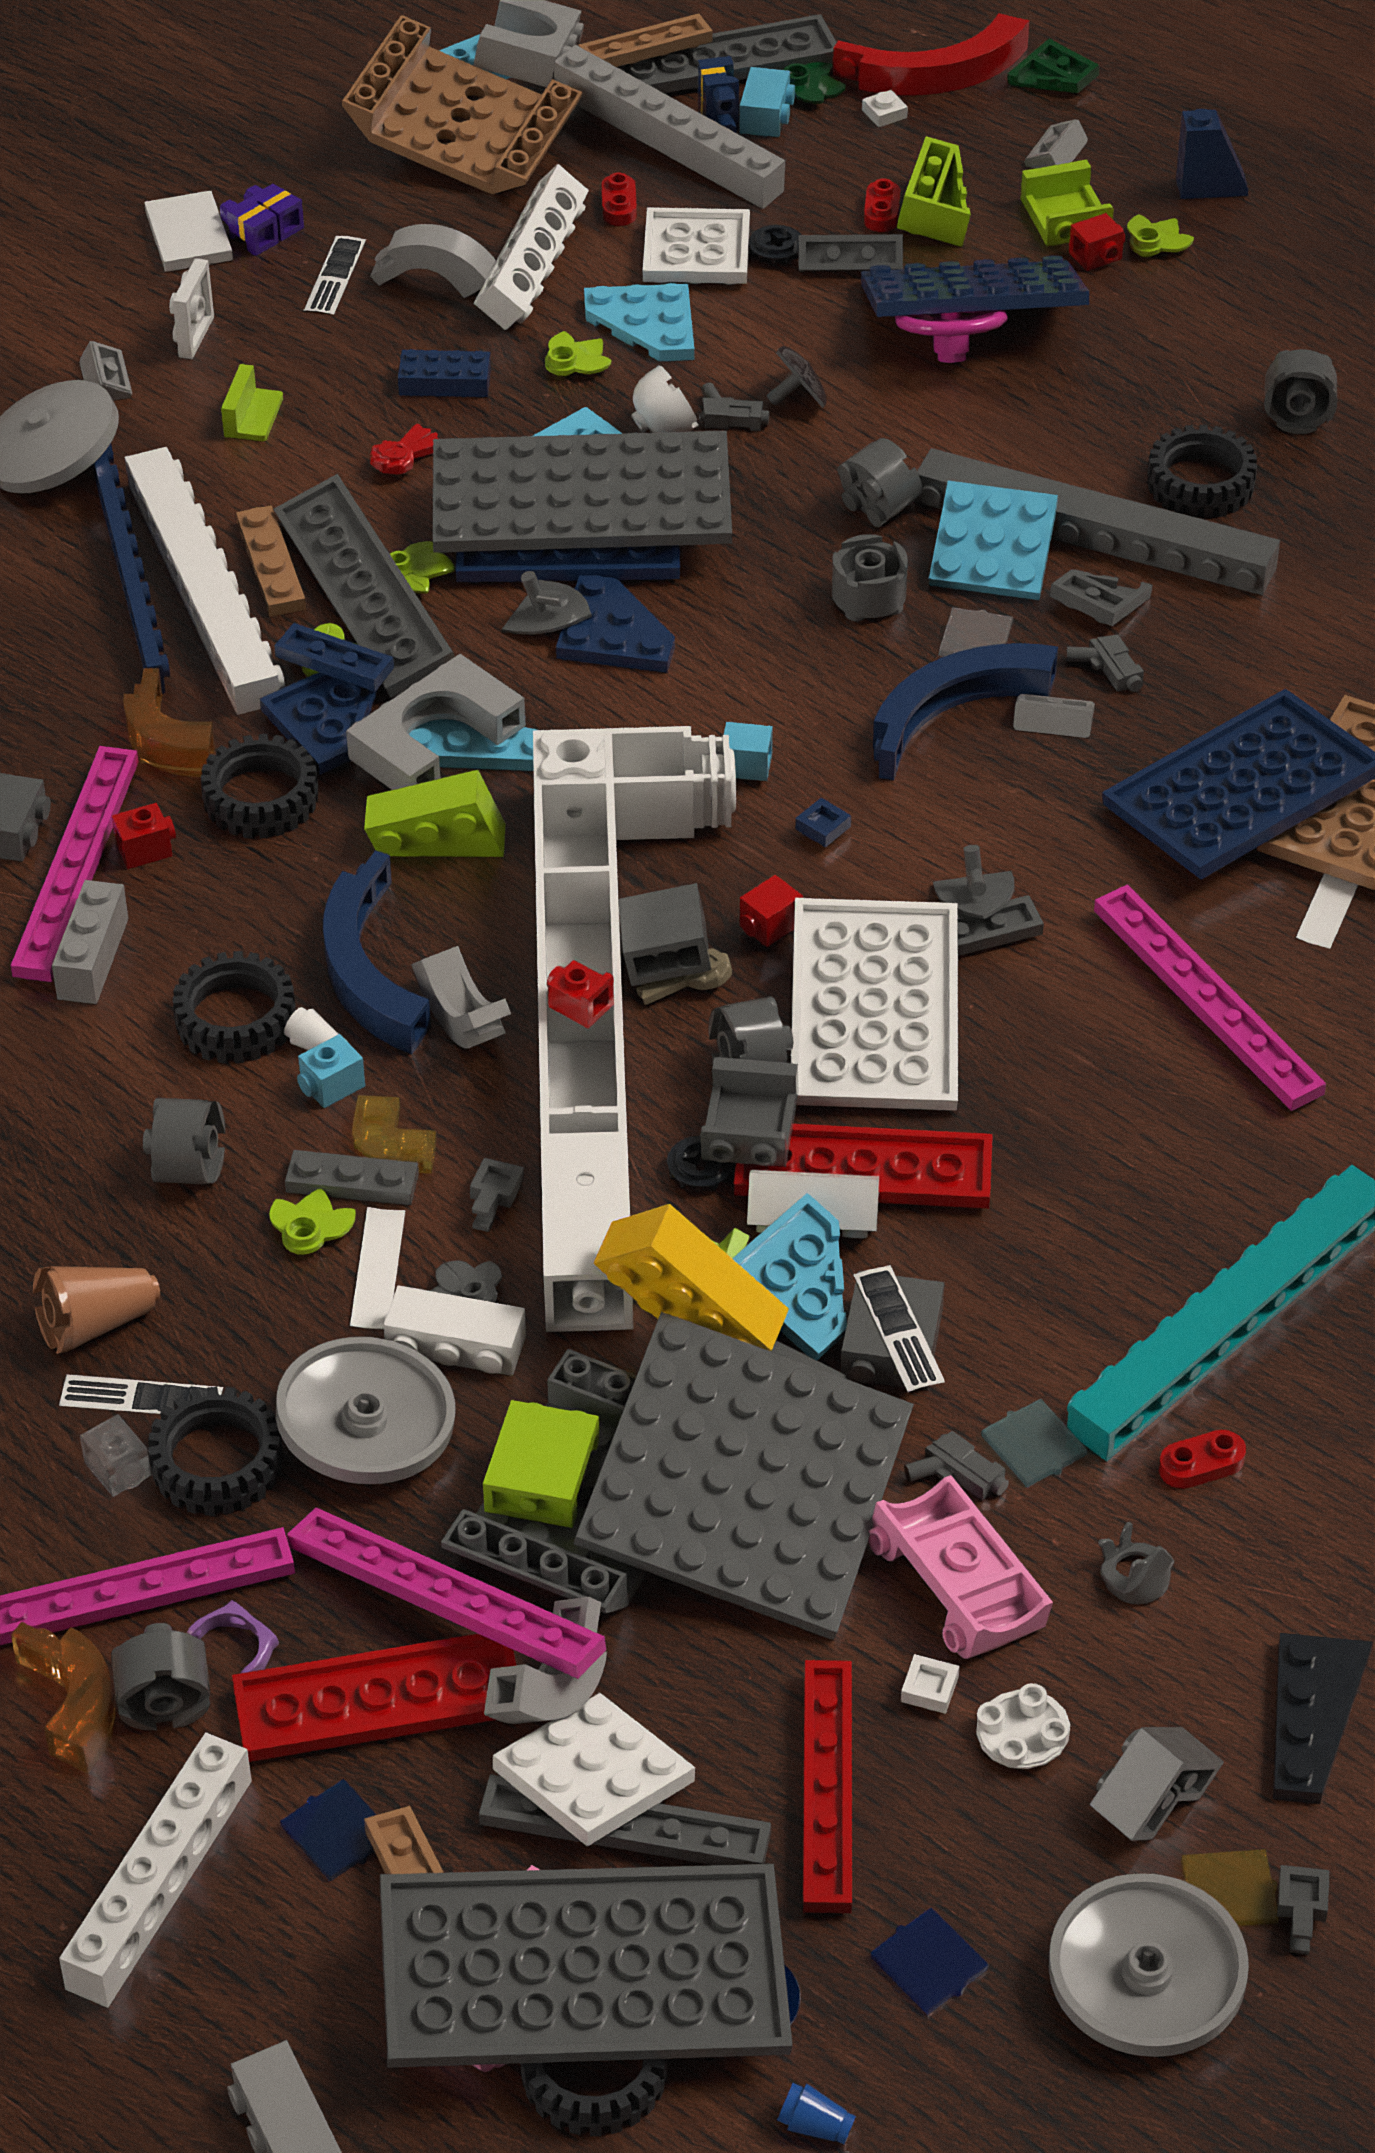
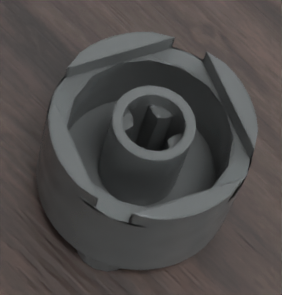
(1300, 390)
(879, 481)
(869, 577)
(750, 1031)
(185, 1141)
(161, 1678)

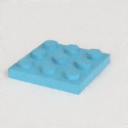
(993, 540)

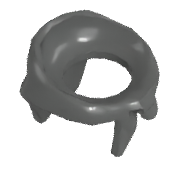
(1147, 1577)

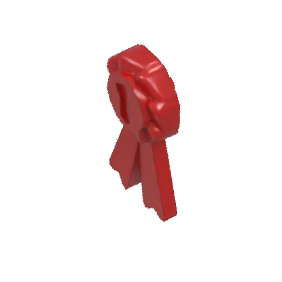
(399, 456)

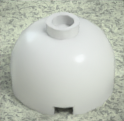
(661, 405)

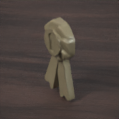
(718, 975)

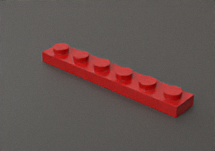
(827, 1787)

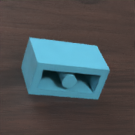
(766, 102)

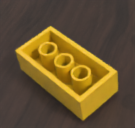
(685, 1274)

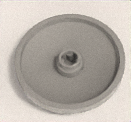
(54, 435)
(365, 1410)
(1148, 1964)

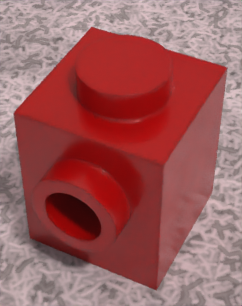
(1096, 241)
(143, 835)
(768, 910)

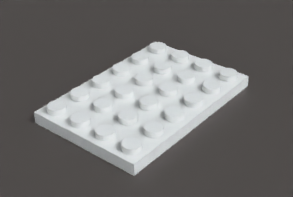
(875, 1003)

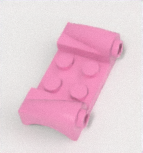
(965, 1565)

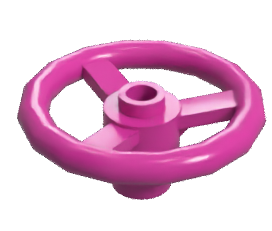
(952, 330)

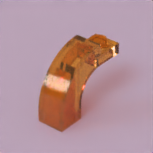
(163, 741)
(88, 1715)

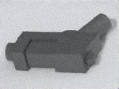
(727, 412)
(1112, 658)
(957, 1458)

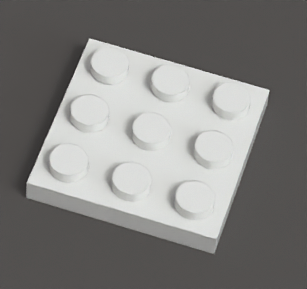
(696, 245)
(593, 1769)

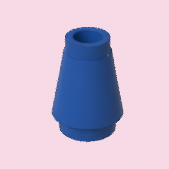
(815, 2115)

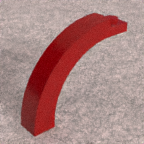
(936, 69)

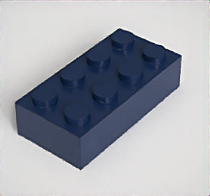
(444, 373)

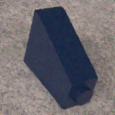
(1207, 159)

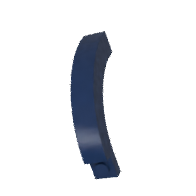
(954, 681)
(366, 994)

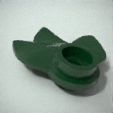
(813, 82)

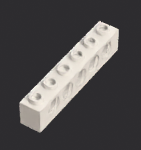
(532, 248)
(155, 1870)

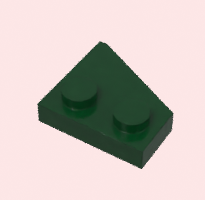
(1054, 69)

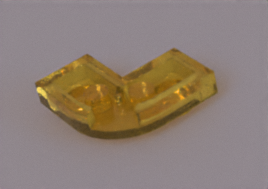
(378, 1137)

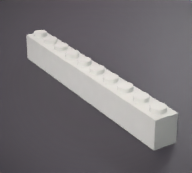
(203, 579)

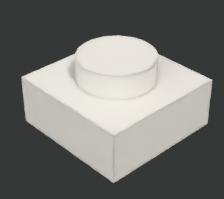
(884, 108)
(930, 1683)

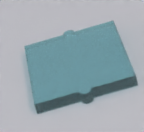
(1034, 1442)

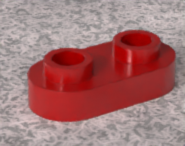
(619, 199)
(882, 205)
(1205, 1459)

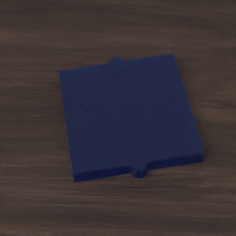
(332, 1829)
(929, 1960)

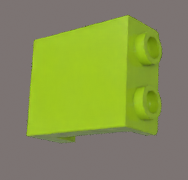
(1060, 197)
(540, 1463)

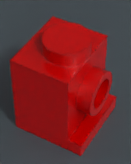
(580, 993)

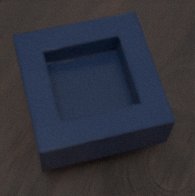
(823, 822)

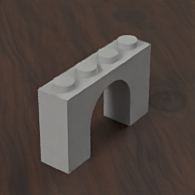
(528, 39)
(452, 692)

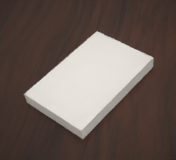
(188, 229)

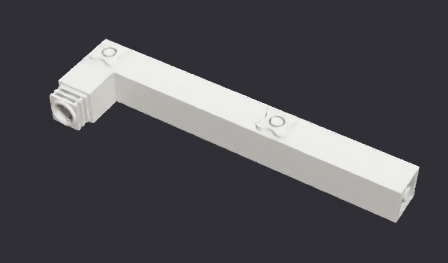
(586, 797)

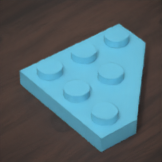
(647, 316)
(803, 1269)

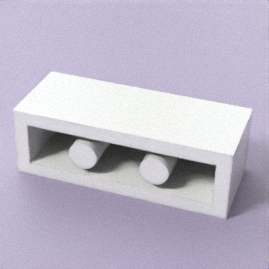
(847, 1197)
(457, 1329)

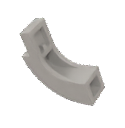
(439, 250)
(456, 1000)
(545, 1694)

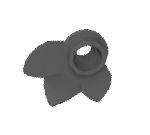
(463, 1280)

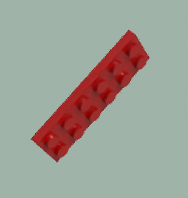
(910, 1164)
(366, 1696)

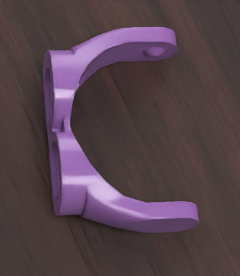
(236, 1616)

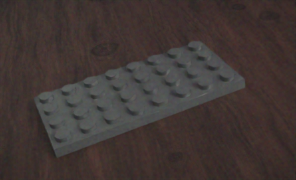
(581, 491)
(583, 1965)

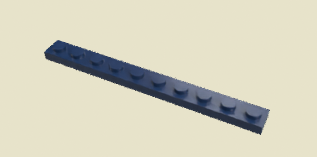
(129, 568)

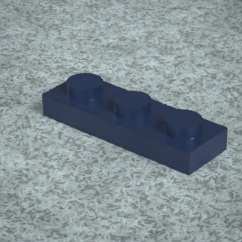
(334, 657)

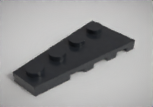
(1313, 1705)

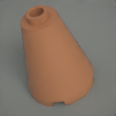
(90, 1301)

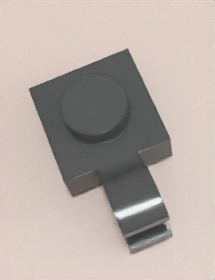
(492, 1186)
(1303, 1898)

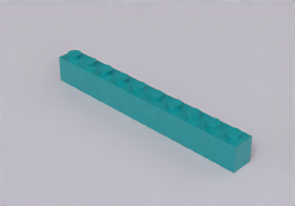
(1224, 1314)

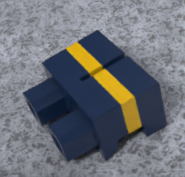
(719, 91)

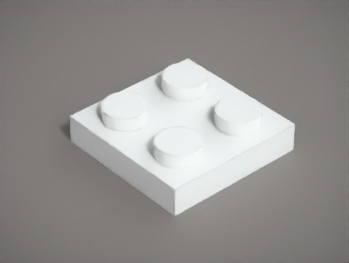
(192, 308)

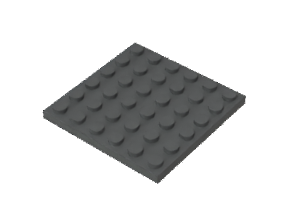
(745, 1475)

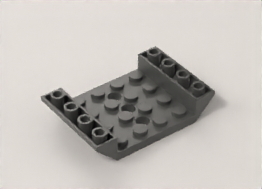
(545, 1551)

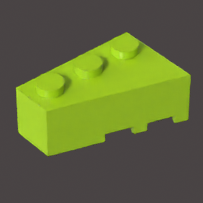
(936, 195)
(437, 819)

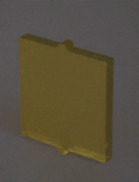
(1237, 1881)

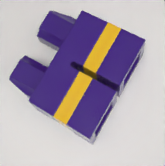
(263, 217)

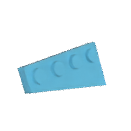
(464, 747)

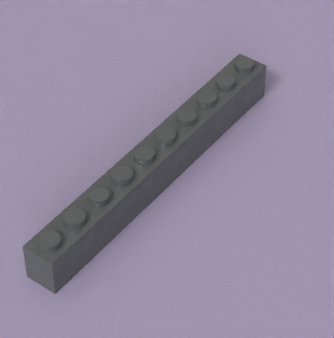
(1121, 525)

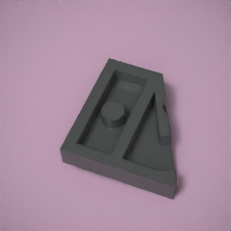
(1098, 595)

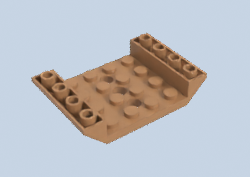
(414, 92)

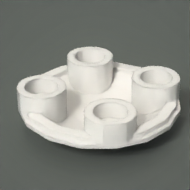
(1023, 1728)

